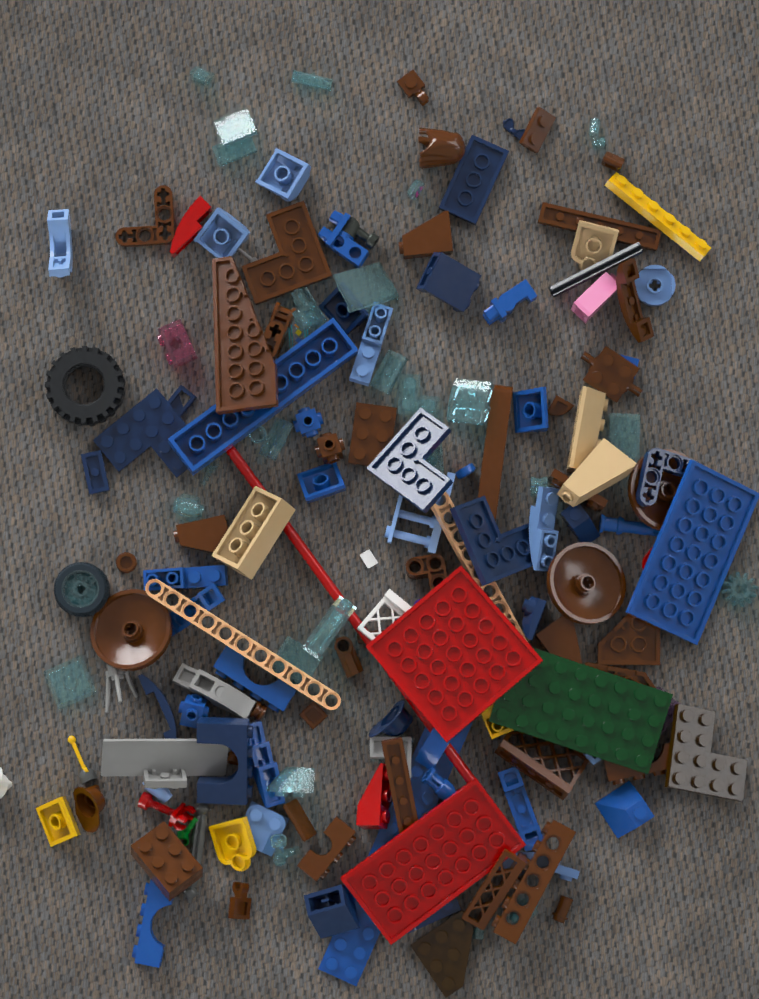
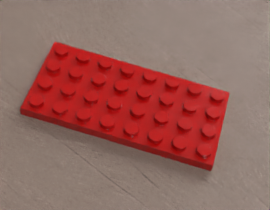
(432, 861)

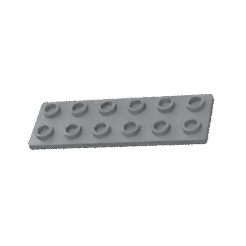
(162, 761)

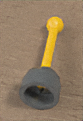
(85, 774)

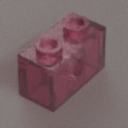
(185, 352)

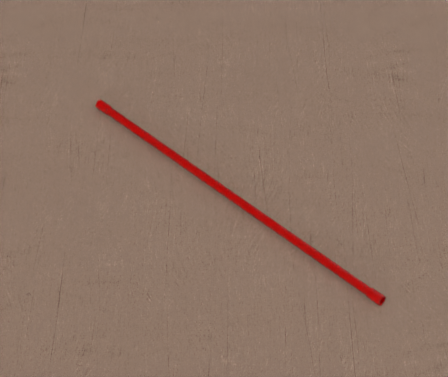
(334, 592)

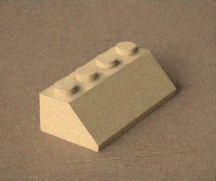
(586, 426)
(253, 532)

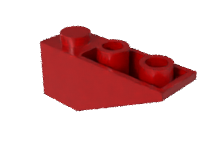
(374, 804)

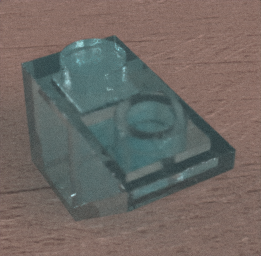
(293, 780)

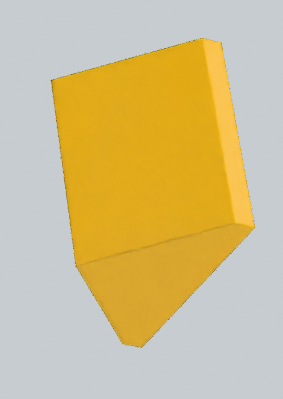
(58, 821)

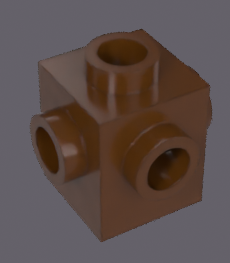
(332, 454)

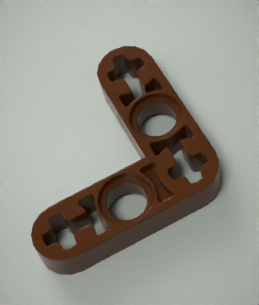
(155, 231)

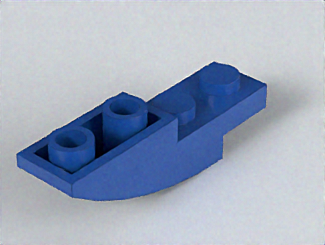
(188, 577)

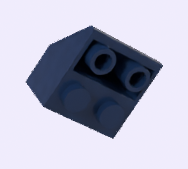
(332, 911)

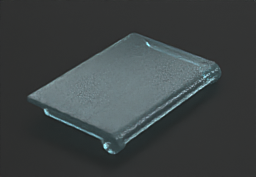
(365, 286)

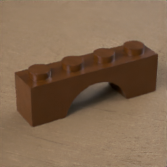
(617, 773)

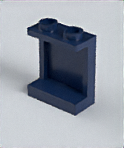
(449, 281)

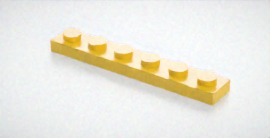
(657, 216)

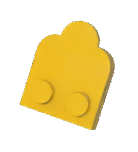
(234, 843)

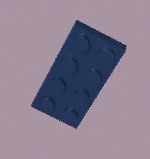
(473, 180)

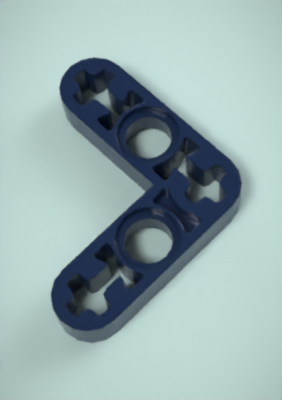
(659, 466)

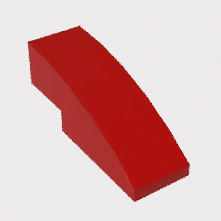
(189, 225)

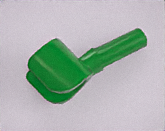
(184, 834)

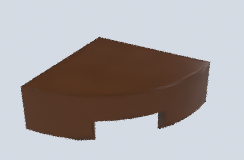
(559, 407)

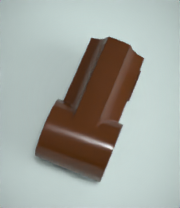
(349, 658)

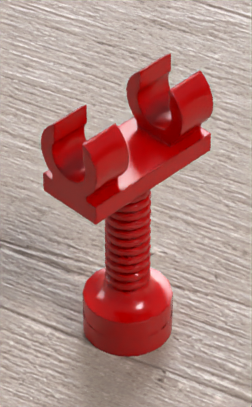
(179, 814)

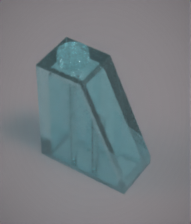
(329, 627)

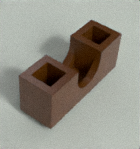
(317, 865)

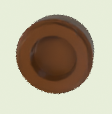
(126, 562)

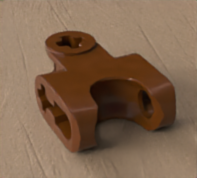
(280, 321)

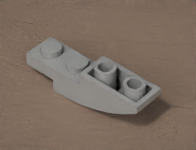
(214, 690)

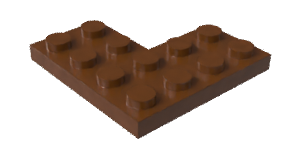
(297, 262)

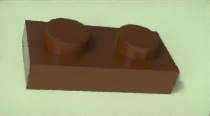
(537, 130)

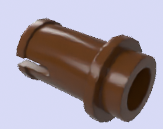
(562, 909)

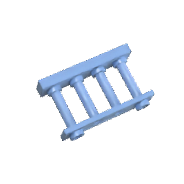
(430, 541)

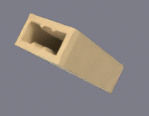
(596, 473)

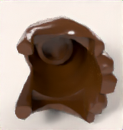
(442, 148)

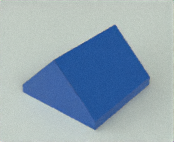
(530, 410)
(321, 482)

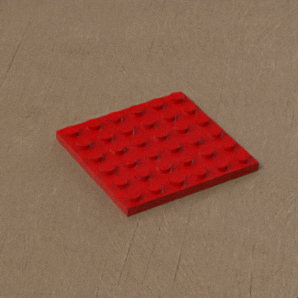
(454, 653)

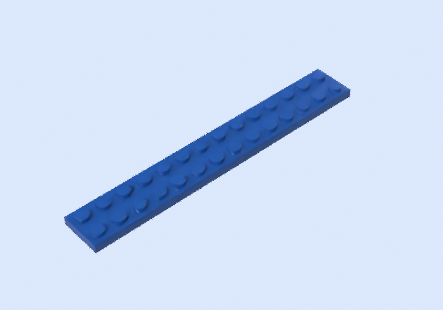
(351, 950)

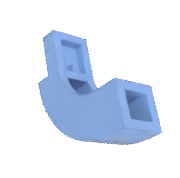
(60, 243)

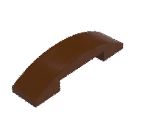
(629, 301)

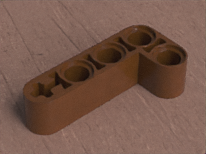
(426, 571)

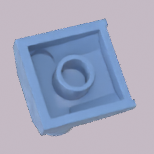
(284, 175)
(222, 234)
(263, 825)

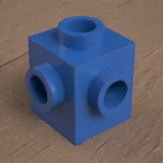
(308, 430)
(192, 709)

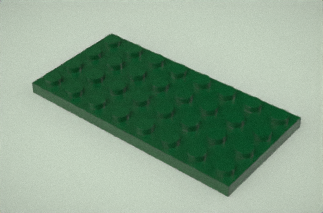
(586, 711)

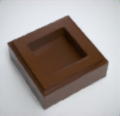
(313, 715)

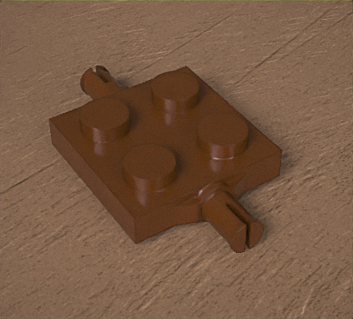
(611, 374)

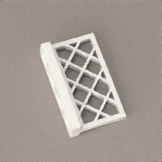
(392, 601)

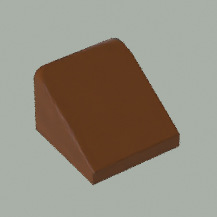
(612, 161)

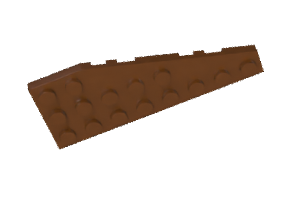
(243, 360)

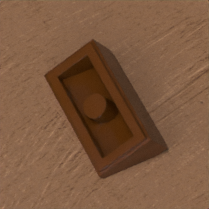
(299, 819)

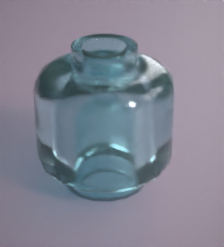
(187, 507)

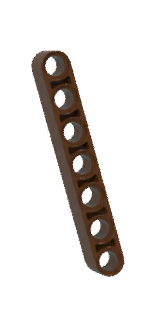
(495, 445)

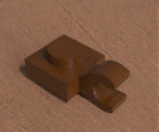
(413, 86)
(240, 905)

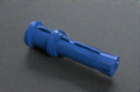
(620, 525)

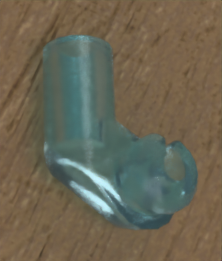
(594, 134)

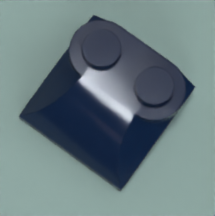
(533, 612)

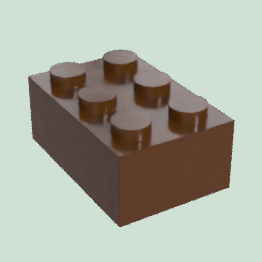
(166, 861)

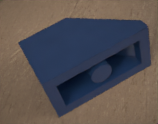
(580, 523)

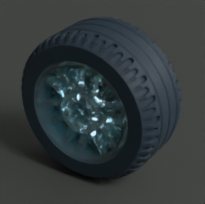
(70, 581)

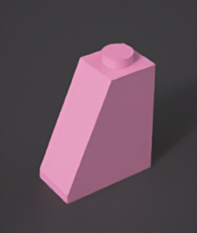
(595, 297)

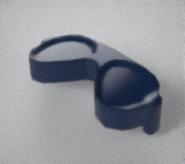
(508, 125)

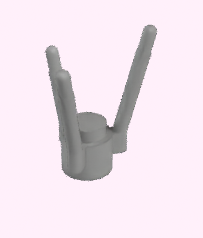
(116, 675)

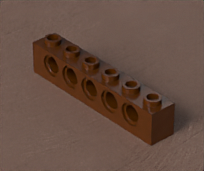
(513, 931)

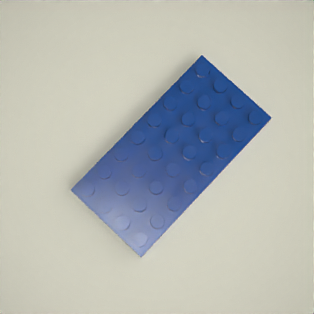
(693, 552)

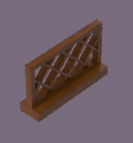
(538, 771)

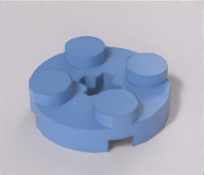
(662, 277)

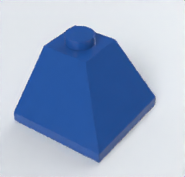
(624, 809)

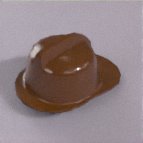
(88, 805)

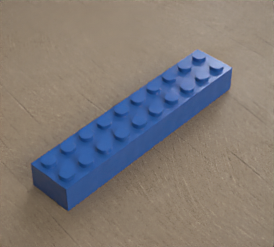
(297, 373)

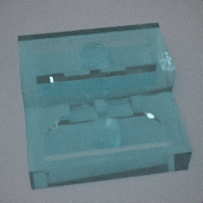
(469, 401)

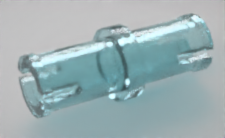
(311, 80)

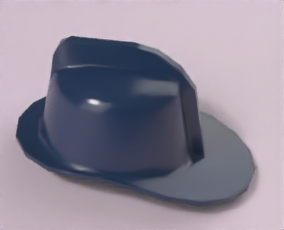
(394, 722)

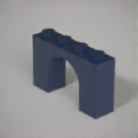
(236, 735)

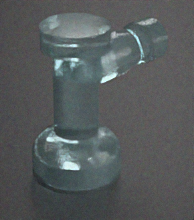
(278, 842)

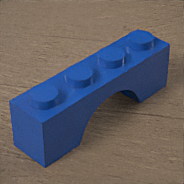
(232, 665)
(149, 949)

